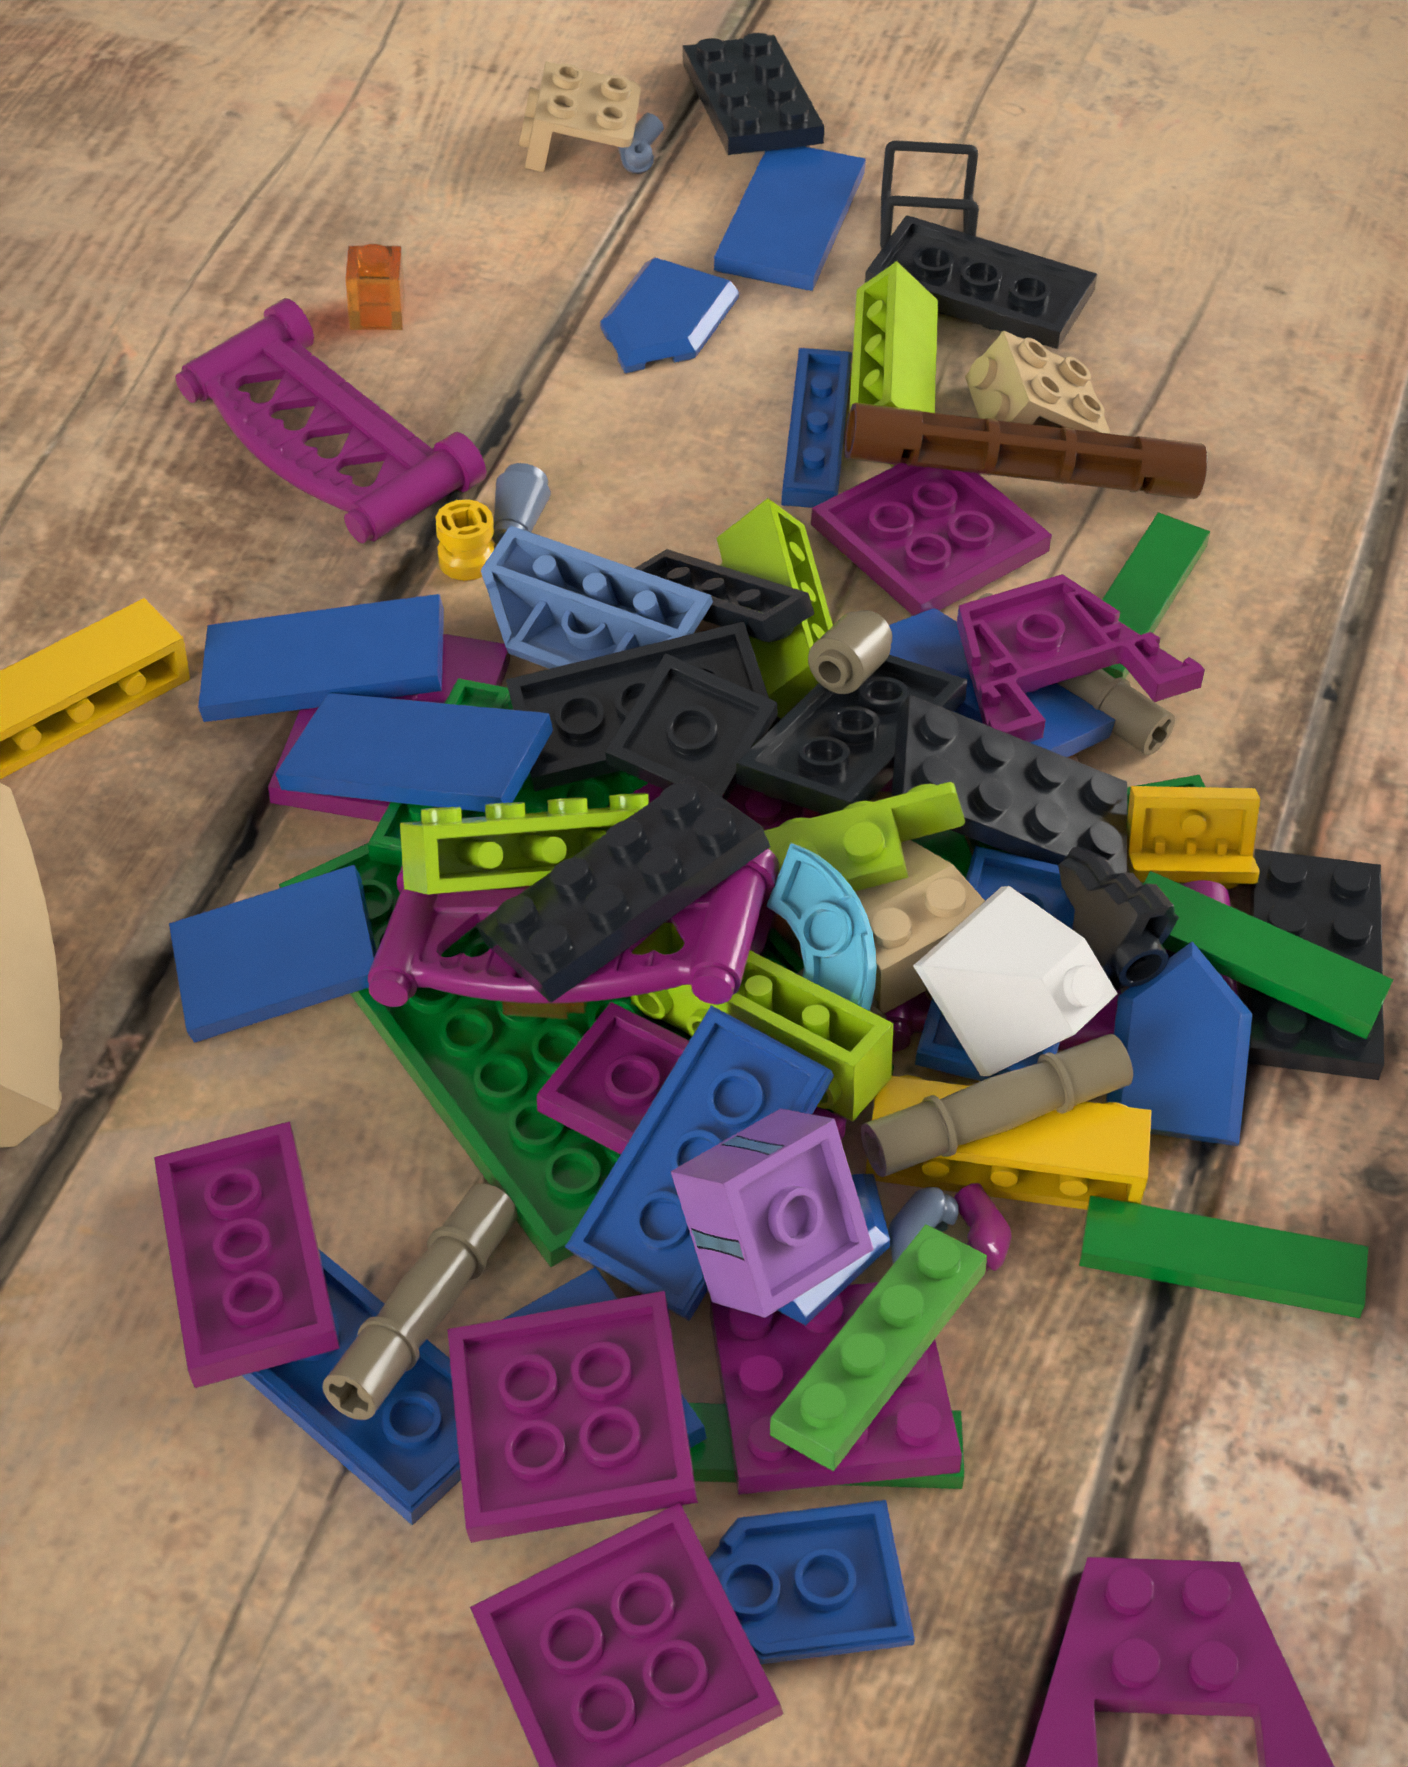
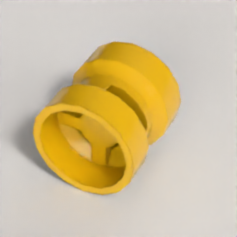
(464, 538)

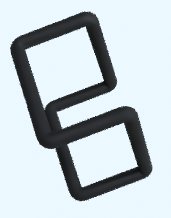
(969, 207)

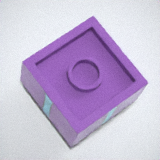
(772, 1211)

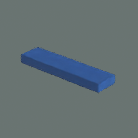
(816, 427)

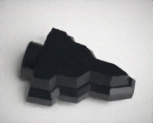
(1118, 917)

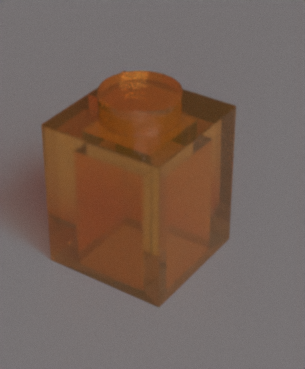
(375, 287)

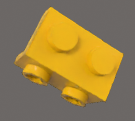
(1193, 834)

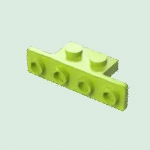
(867, 835)

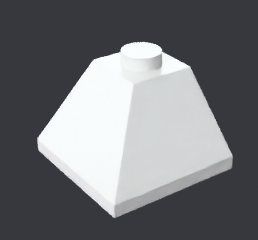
(1013, 981)

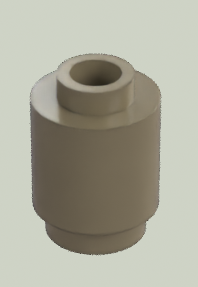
(850, 651)

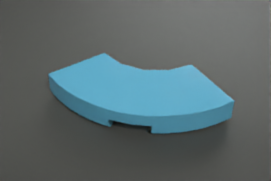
(829, 925)

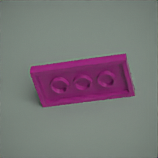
(615, 1078)
(244, 1255)

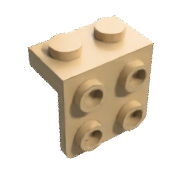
(579, 106)
(1024, 381)

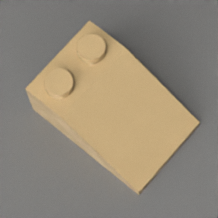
(912, 918)

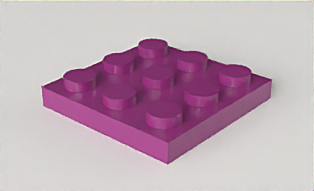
(930, 533)
(767, 1358)
(569, 1417)
(627, 1653)

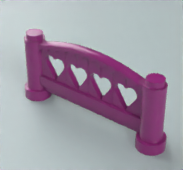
(277, 349)
(713, 959)

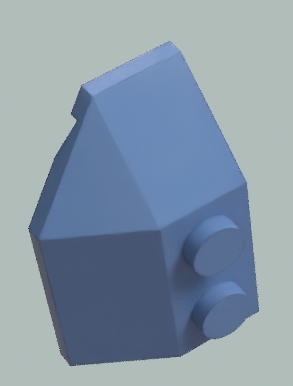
(577, 606)

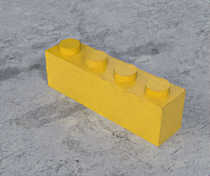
(87, 682)
(1043, 1161)

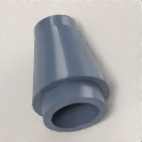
(519, 498)

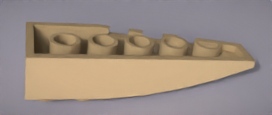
(27, 988)

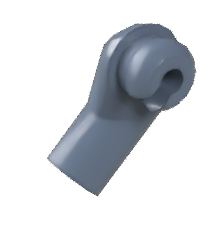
(639, 156)
(924, 1207)

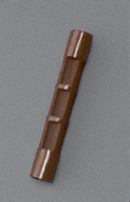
(1025, 451)

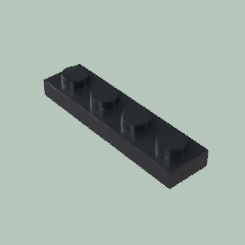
(764, 606)

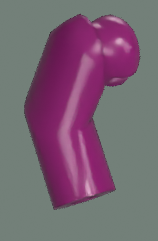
(987, 1226)

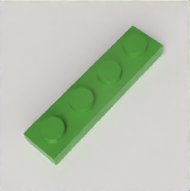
(878, 1347)

